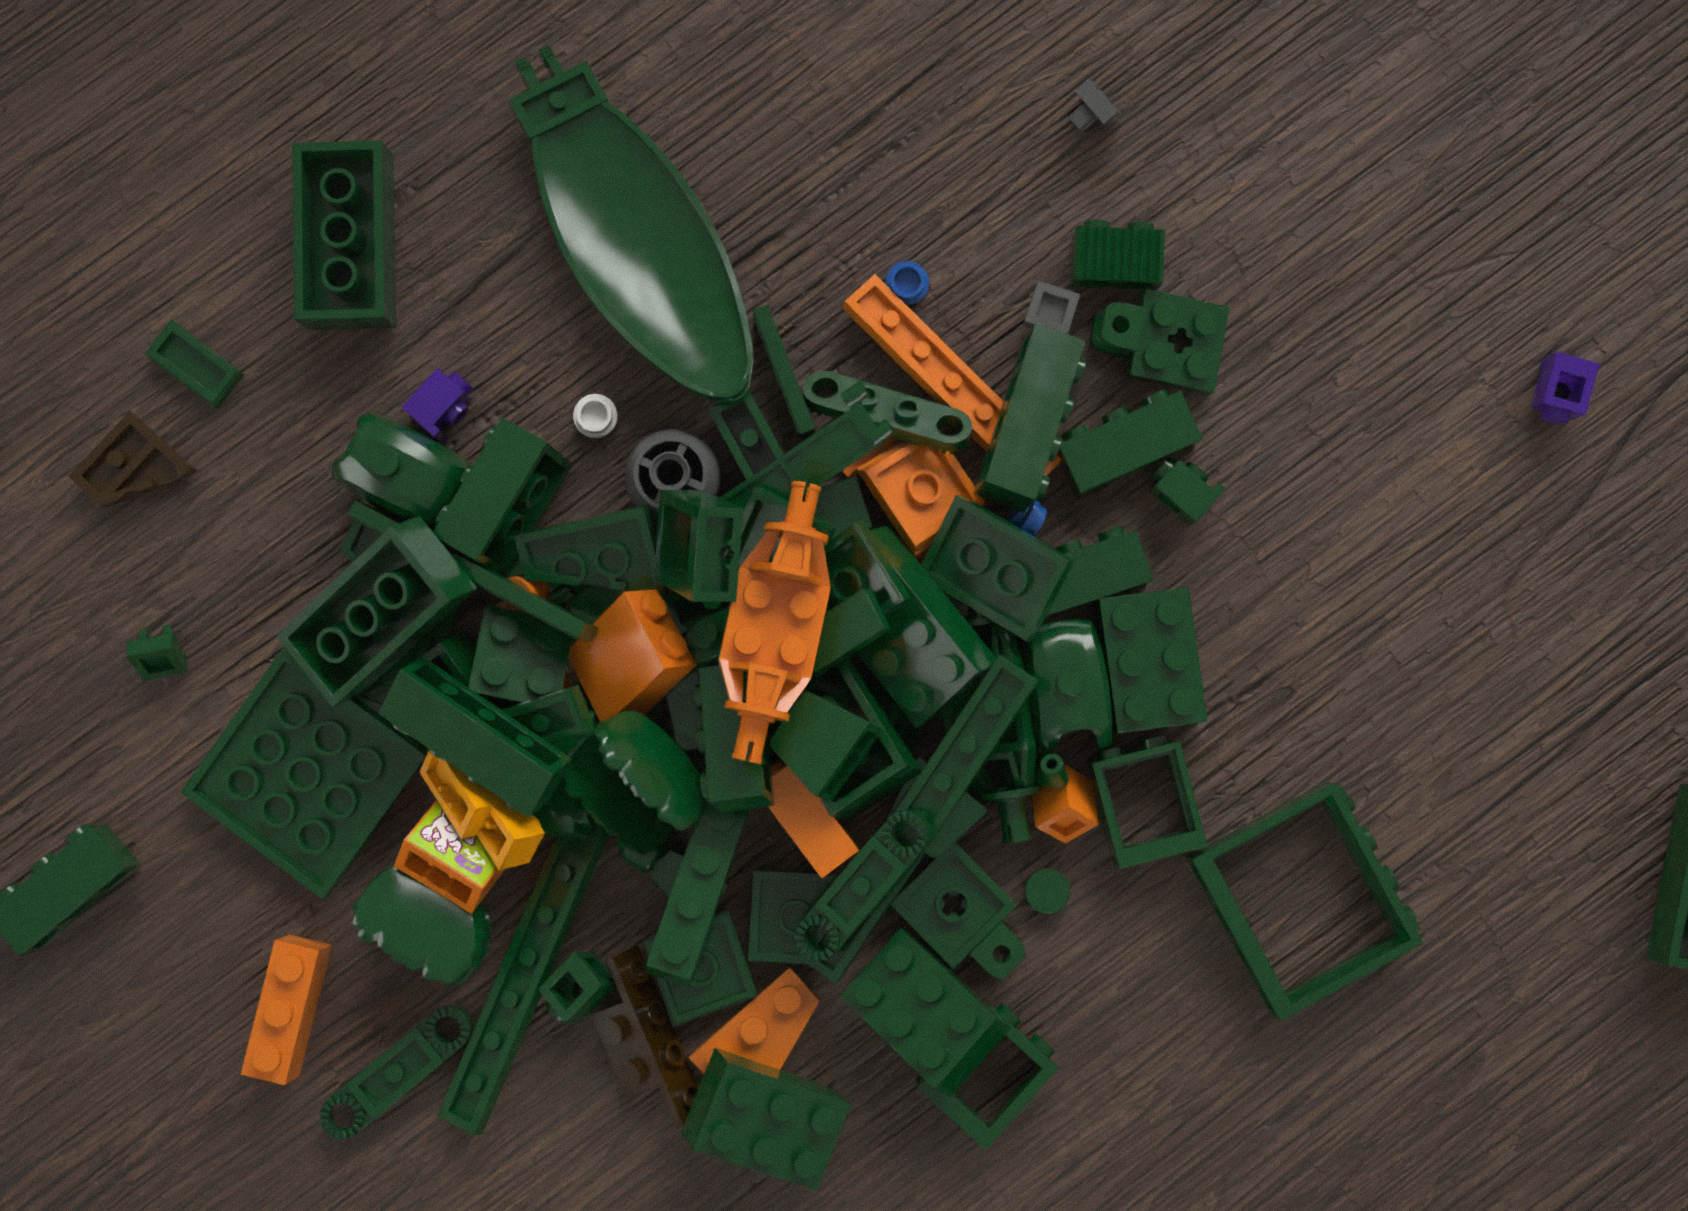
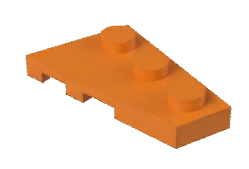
(766, 1025)

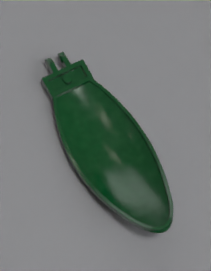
(634, 233)

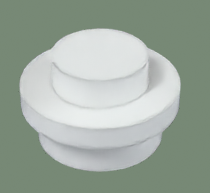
(595, 416)

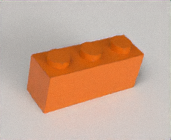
(286, 1009)

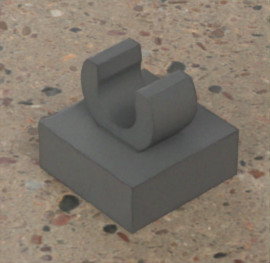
(1096, 106)
(1052, 307)

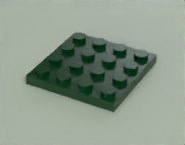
(304, 776)

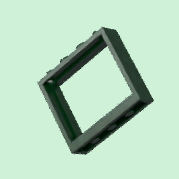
(1378, 879)

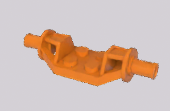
(775, 622)

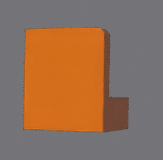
(1068, 810)

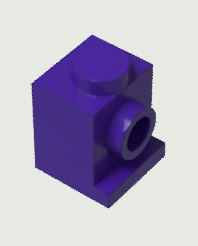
(1576, 380)
(439, 403)

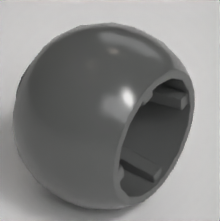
(652, 456)

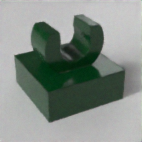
(157, 655)

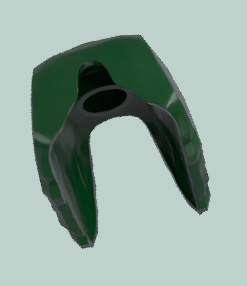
(399, 470)
(1071, 685)
(634, 781)
(422, 927)

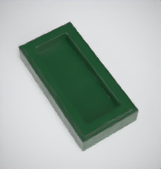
(194, 364)

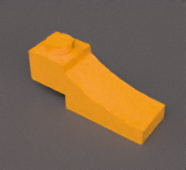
(478, 812)

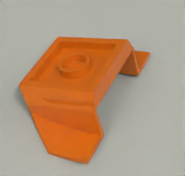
(913, 488)

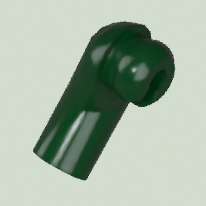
(1051, 772)

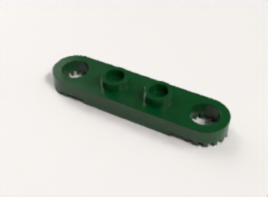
(911, 417)
(862, 885)
(395, 1072)

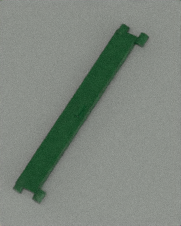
(810, 461)

